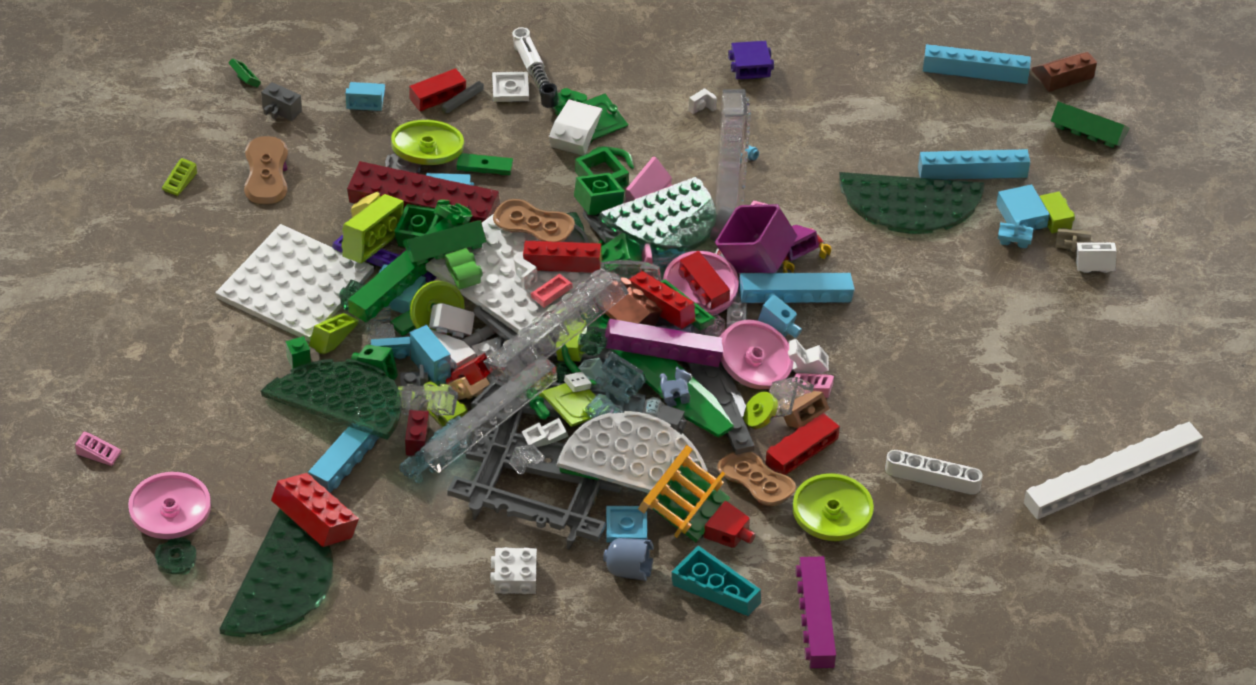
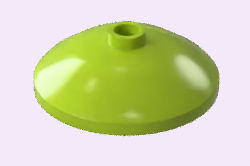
(437, 293)

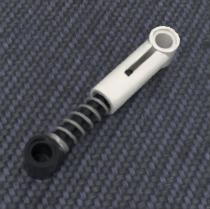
(535, 67)

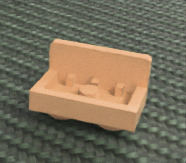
(466, 390)

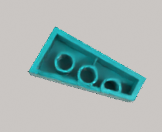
(713, 580)

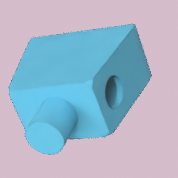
(780, 317)

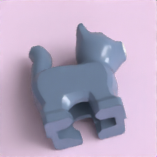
(676, 388)

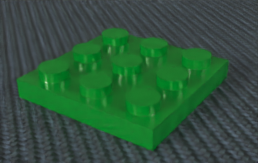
(705, 512)

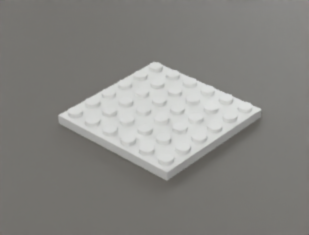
(292, 281)

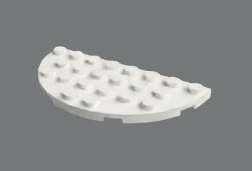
(625, 449)

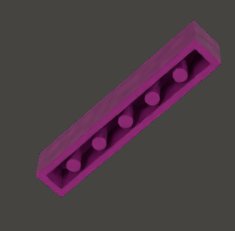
(664, 343)
(816, 612)

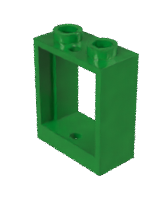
(597, 157)

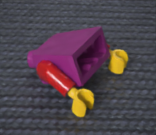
(806, 241)

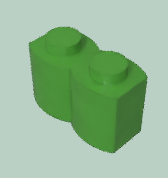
(463, 268)

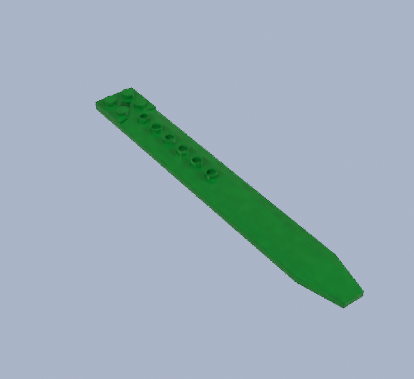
(703, 406)

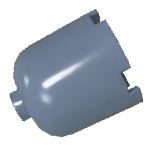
(629, 558)

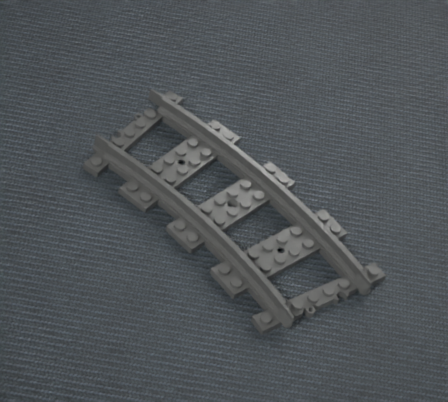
(495, 453)

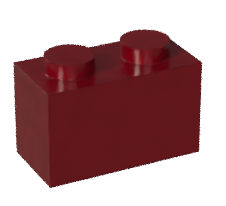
(416, 431)

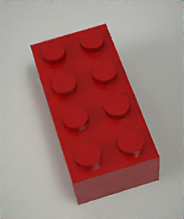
(314, 509)

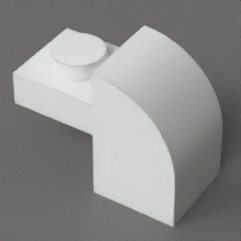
(808, 361)

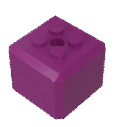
(756, 238)

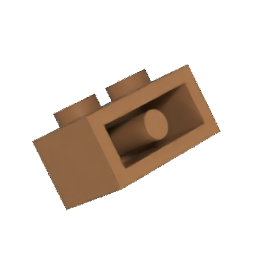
(806, 408)

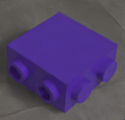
(751, 59)

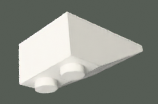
(575, 127)

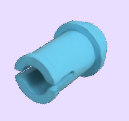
(753, 153)

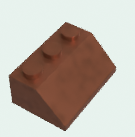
(1066, 71)
(635, 307)

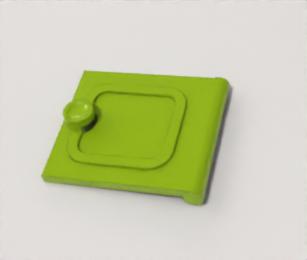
(568, 403)

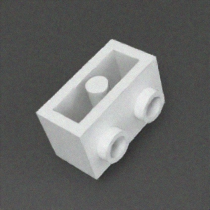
(1096, 257)
(451, 320)

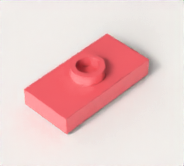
(551, 290)

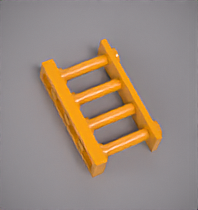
(673, 474)

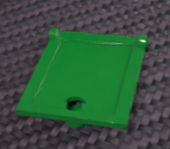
(607, 122)

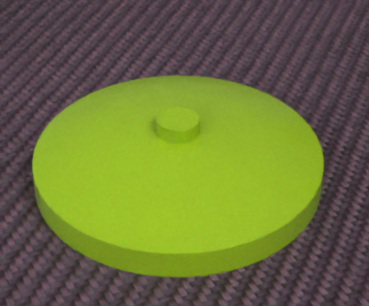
(427, 142)
(833, 507)

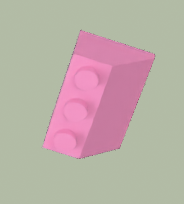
(649, 180)

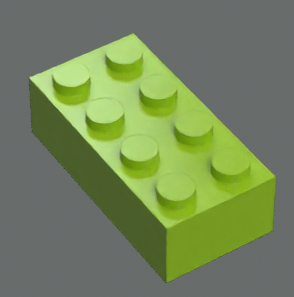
(371, 228)

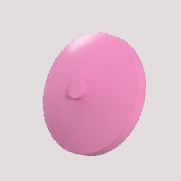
(719, 264)
(755, 354)
(169, 505)

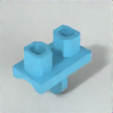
(1015, 233)

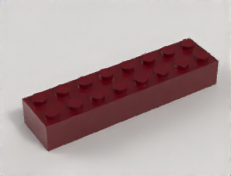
(420, 190)

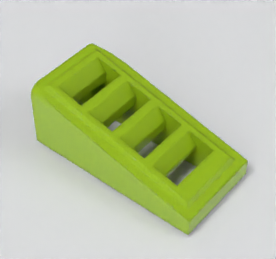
(185, 167)

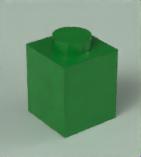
(298, 352)

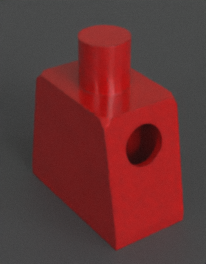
(473, 370)
(728, 526)

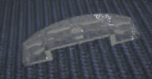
(630, 268)

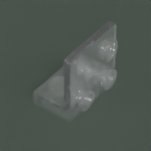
(785, 393)

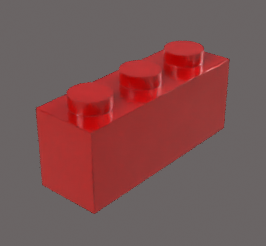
(436, 89)
(704, 280)

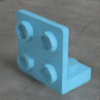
(365, 96)

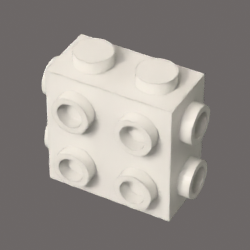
(514, 570)

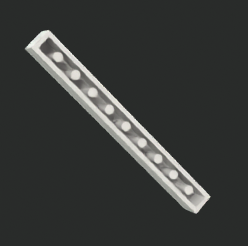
(1112, 470)

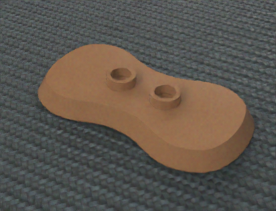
(266, 162)
(521, 216)
(764, 484)

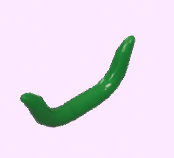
(620, 152)
(571, 365)

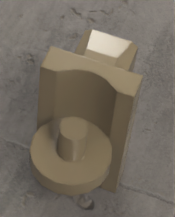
(1069, 238)

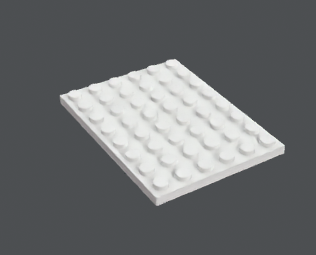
(500, 287)

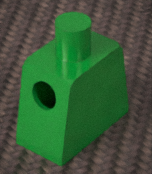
(380, 357)

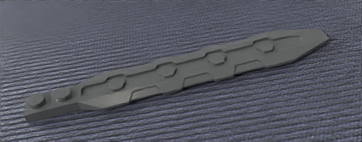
(722, 387)

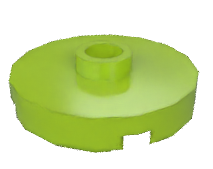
(760, 410)

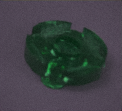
(180, 565)

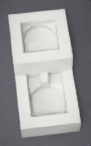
(546, 434)

